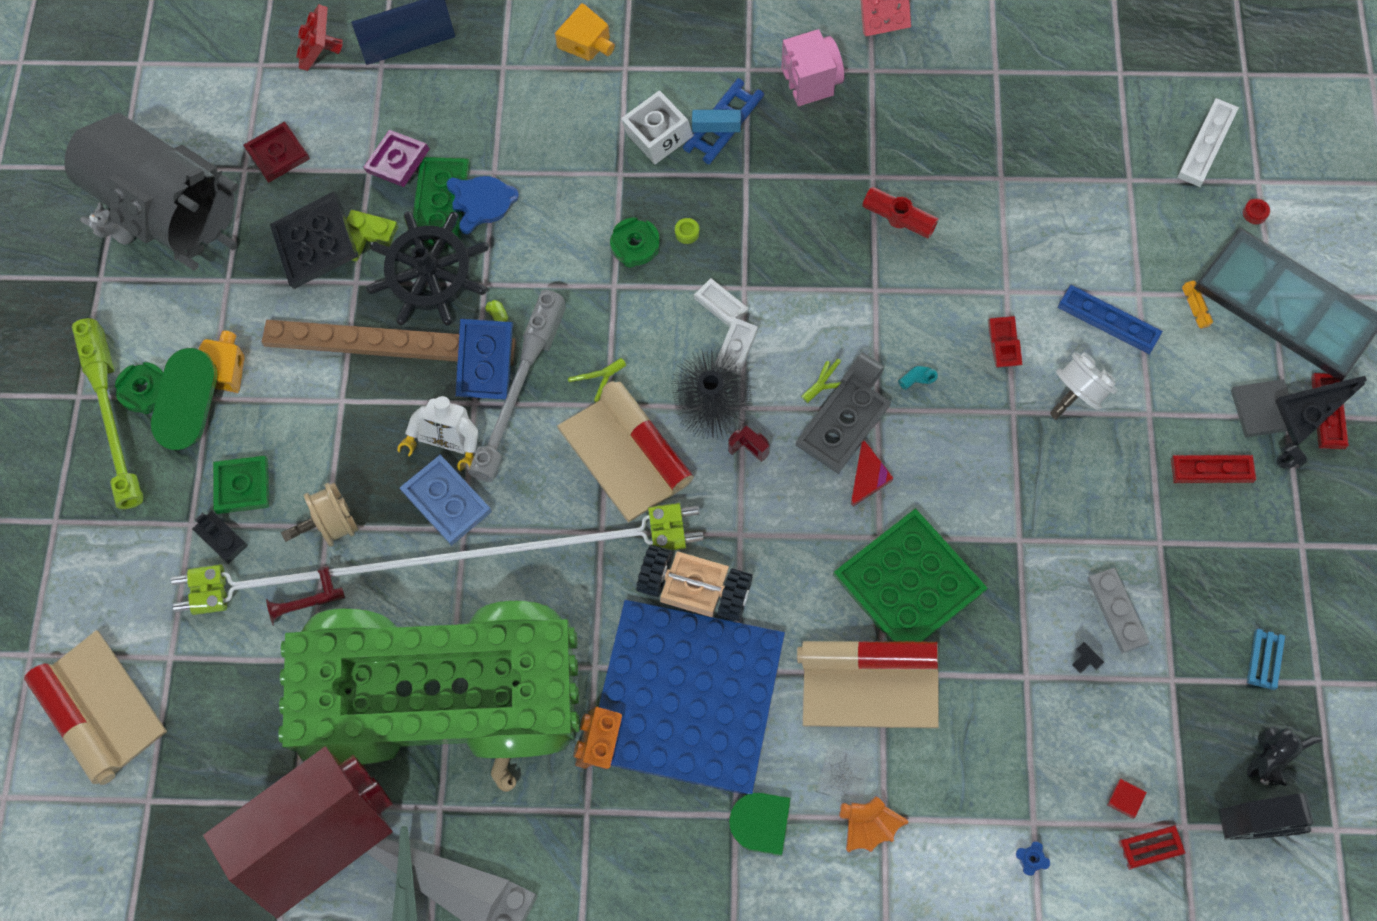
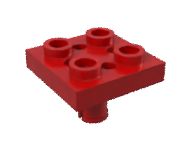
(314, 38)

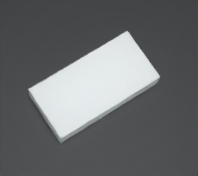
(720, 302)

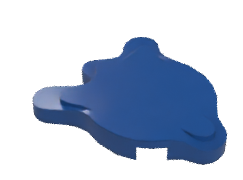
(481, 199)

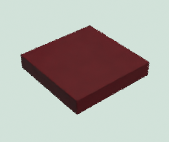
(276, 152)

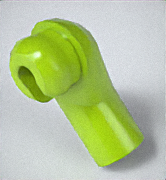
(497, 311)

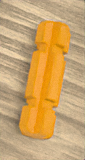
(1197, 305)

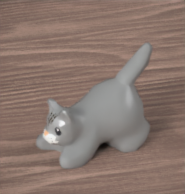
(103, 225)

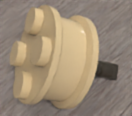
(327, 514)

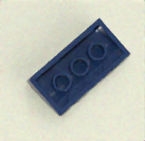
(403, 29)

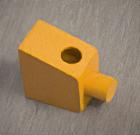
(584, 34)
(228, 361)

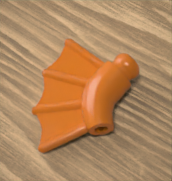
(870, 824)

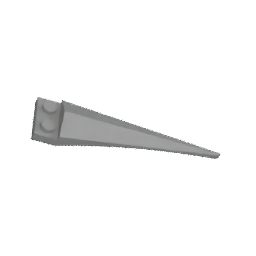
(459, 888)

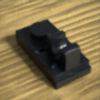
(219, 536)

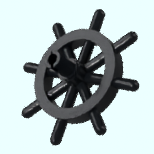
(427, 268)

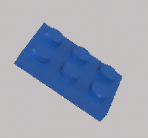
(484, 359)

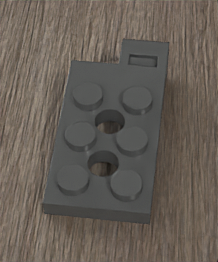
(853, 398)

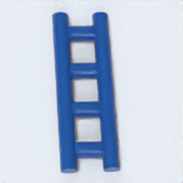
(734, 91)

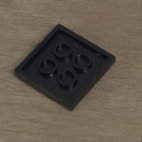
(313, 240)

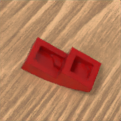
(1004, 342)

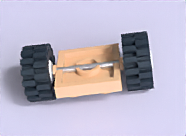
(694, 583)

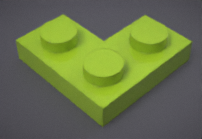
(370, 228)

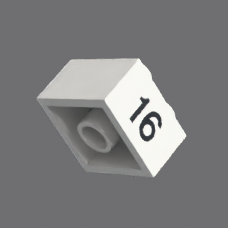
(657, 127)

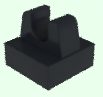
(1088, 658)

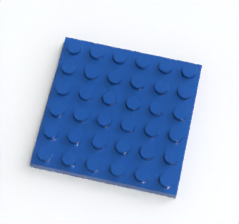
(691, 695)

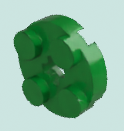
(630, 254)
(127, 388)

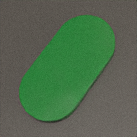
(183, 399)

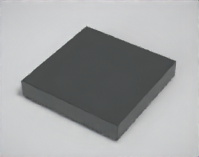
(1258, 408)

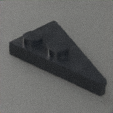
(1310, 408)

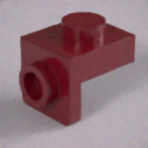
(753, 442)

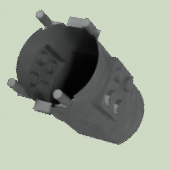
(152, 186)

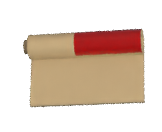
(625, 452)
(870, 684)
(95, 708)

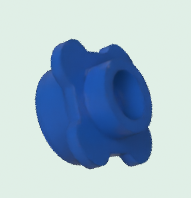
(1029, 866)

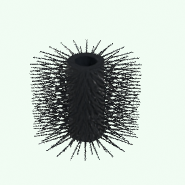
(712, 394)

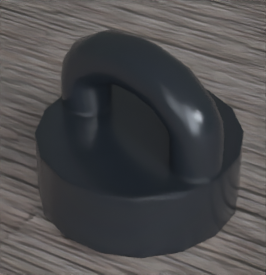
(1293, 455)

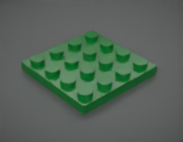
(910, 580)

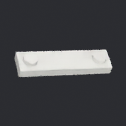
(1208, 142)

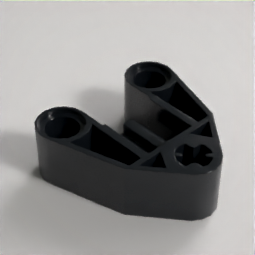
(1267, 818)

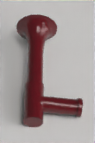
(329, 595)

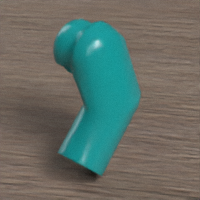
(918, 375)

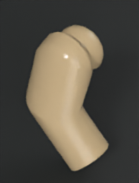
(502, 775)

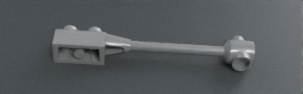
(537, 336)

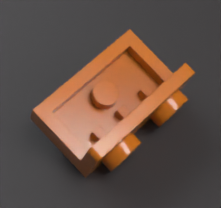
(598, 738)

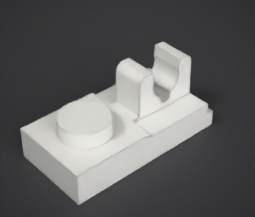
(738, 342)

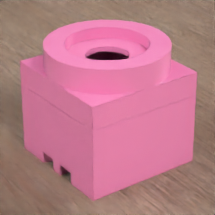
(811, 66)

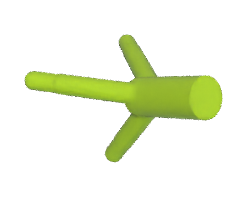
(605, 373)
(816, 388)

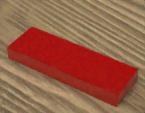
(1333, 432)
(1213, 469)

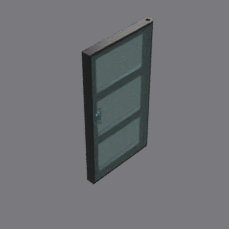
(1290, 304)

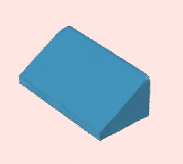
(716, 120)

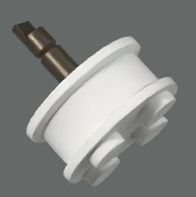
(1085, 383)

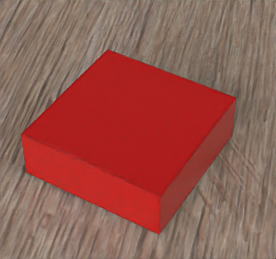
(1126, 798)

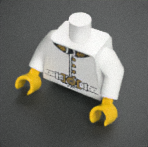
(444, 427)

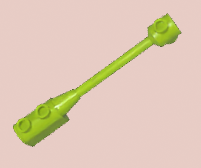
(96, 365)

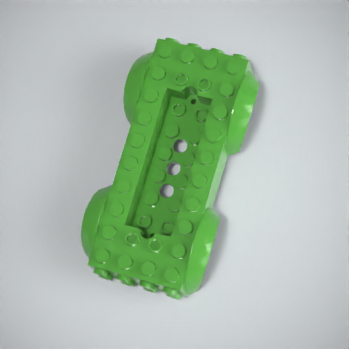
(348, 665)

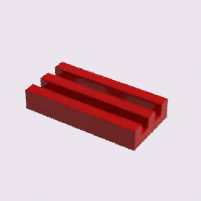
(1128, 854)

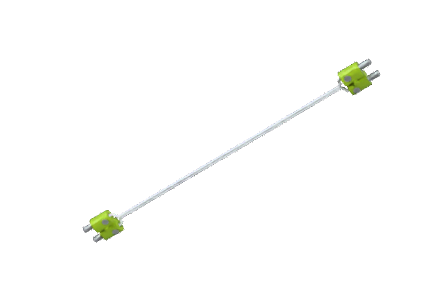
(208, 582)

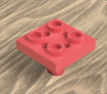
(885, 9)

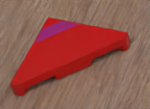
(870, 475)

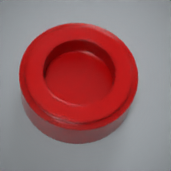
(1256, 211)

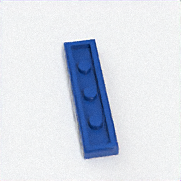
(1110, 319)

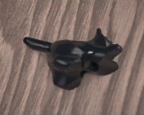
(1279, 750)

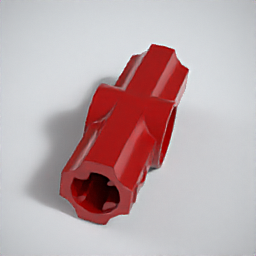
(887, 207)

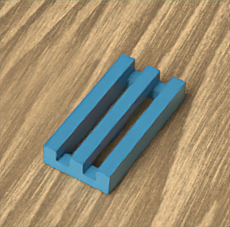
(1277, 658)

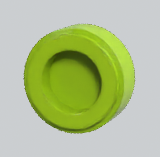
(687, 231)

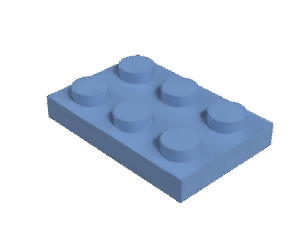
(445, 500)

